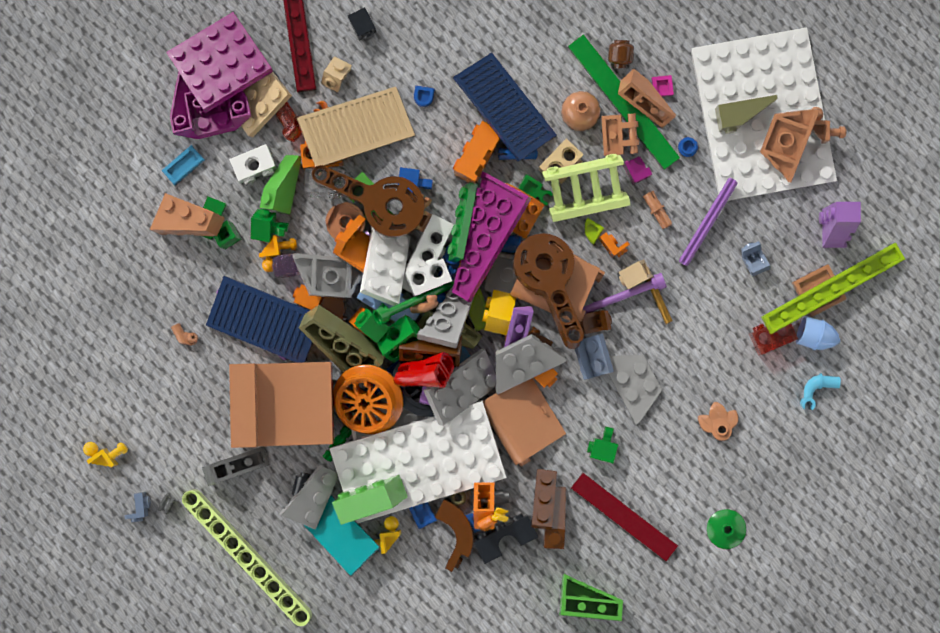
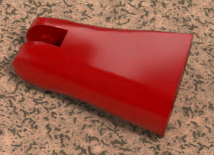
(429, 372)

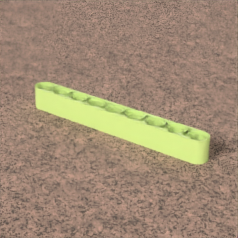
(237, 554)

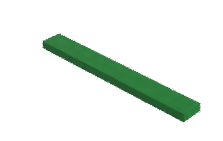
(609, 85)

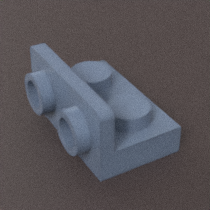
(594, 357)

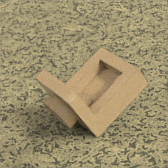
(335, 74)

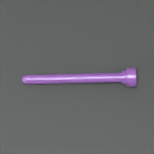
(656, 282)

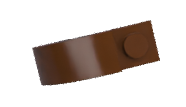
(458, 521)

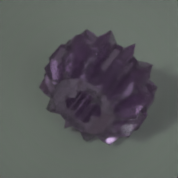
(285, 266)

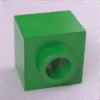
(222, 240)

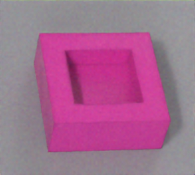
(663, 85)

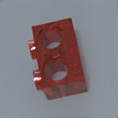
(774, 340)

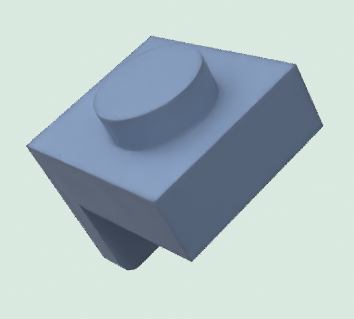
(754, 258)
(142, 504)

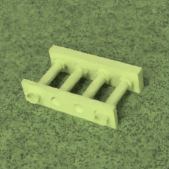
(598, 202)

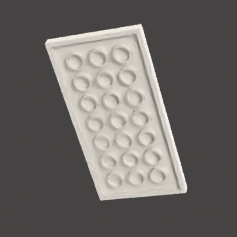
(426, 455)

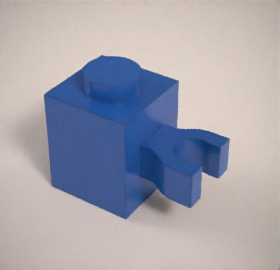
(414, 176)

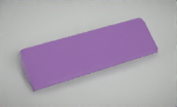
(519, 324)

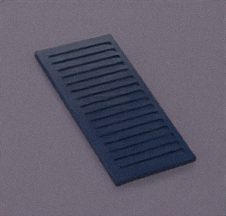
(505, 106)
(260, 320)

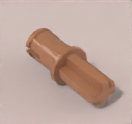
(657, 209)

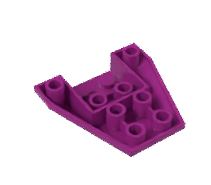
(192, 122)

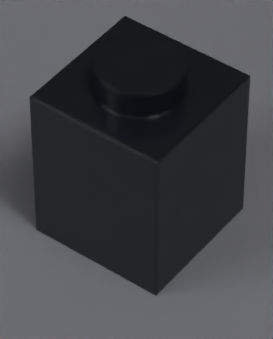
(362, 24)

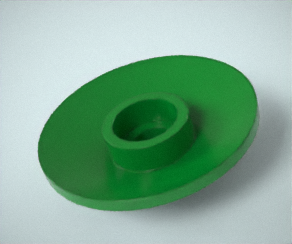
(716, 526)

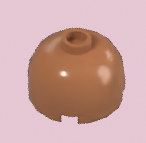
(580, 111)

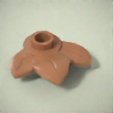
(718, 418)

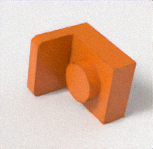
(610, 243)

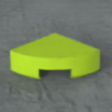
(592, 230)

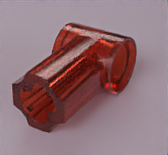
(290, 123)

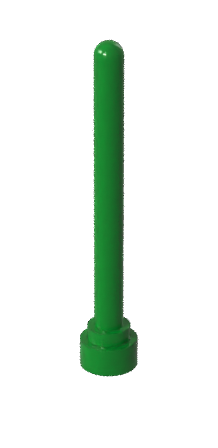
(383, 315)

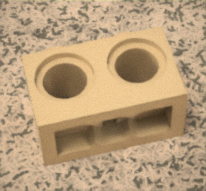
(557, 158)

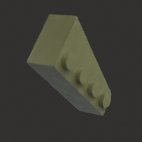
(339, 340)

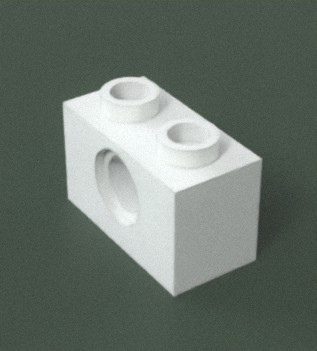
(242, 163)

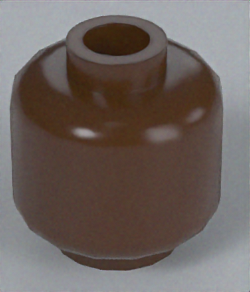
(621, 53)

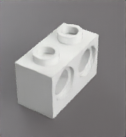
(429, 281)

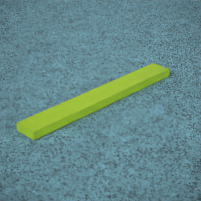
(833, 288)

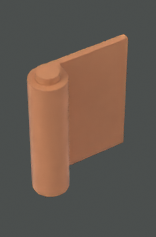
(577, 287)
(523, 421)

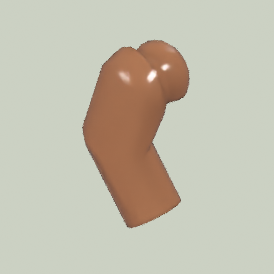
(425, 307)
(184, 337)

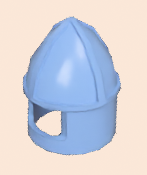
(817, 334)

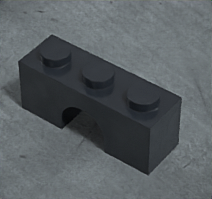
(488, 543)

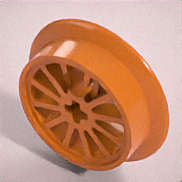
(369, 376)

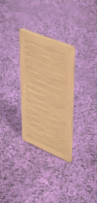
(355, 127)

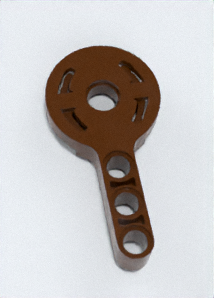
(377, 199)
(551, 281)

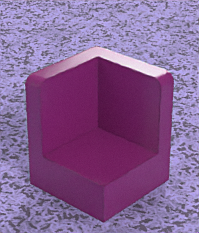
(636, 170)

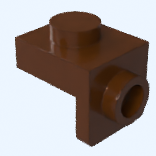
(596, 321)

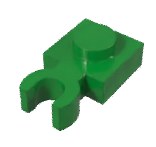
(533, 188)

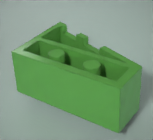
(369, 499)
(588, 602)

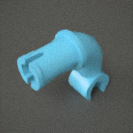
(818, 382)

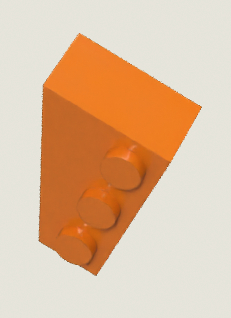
(476, 153)

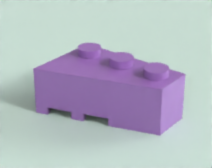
(838, 222)

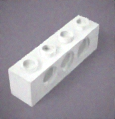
(435, 225)

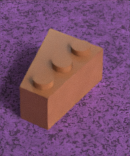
(185, 218)

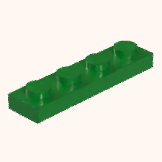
(461, 227)

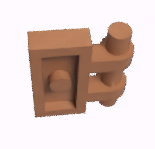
(613, 134)

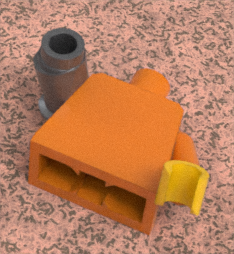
(484, 506)

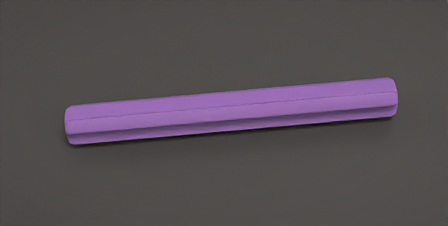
(708, 221)

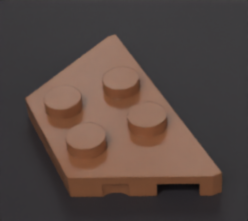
(788, 139)

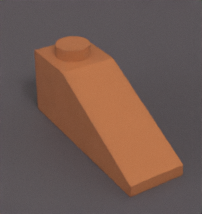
(645, 98)

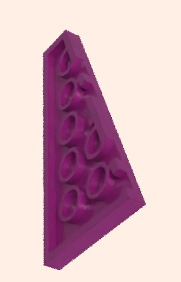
(491, 224)

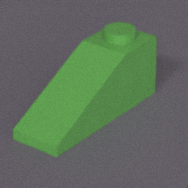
(280, 188)

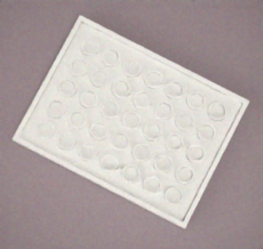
(756, 69)

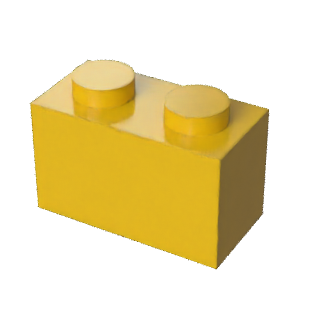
(499, 312)

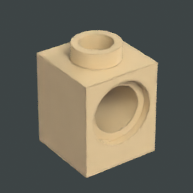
(635, 274)

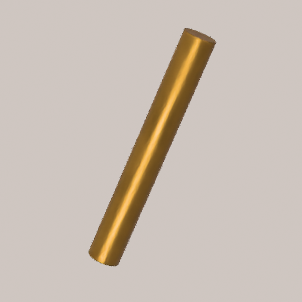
(660, 303)

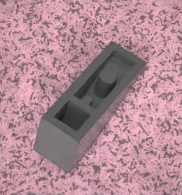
(235, 466)

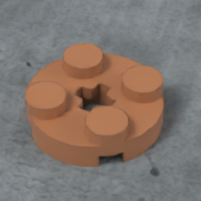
(340, 212)

